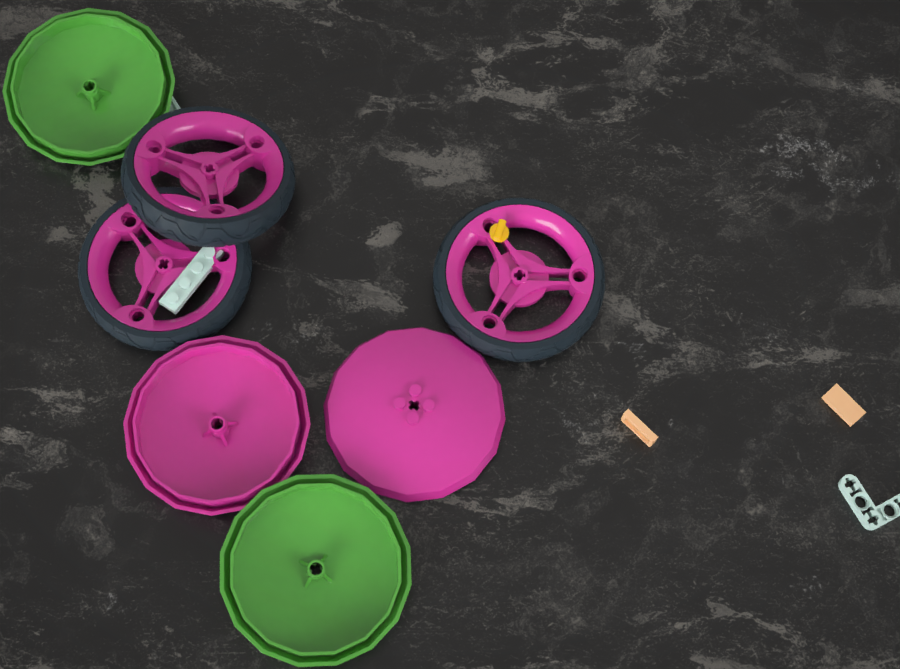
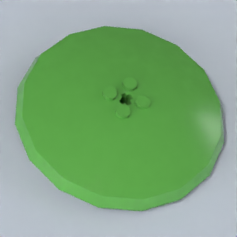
(87, 85)
(306, 615)

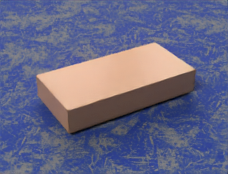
(843, 405)
(639, 428)

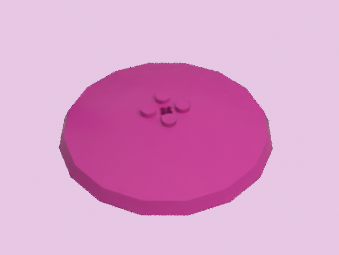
(176, 418)
(408, 450)

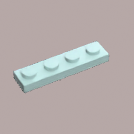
(190, 279)

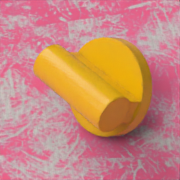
(499, 232)

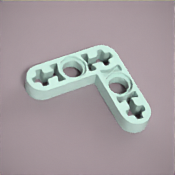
(875, 511)

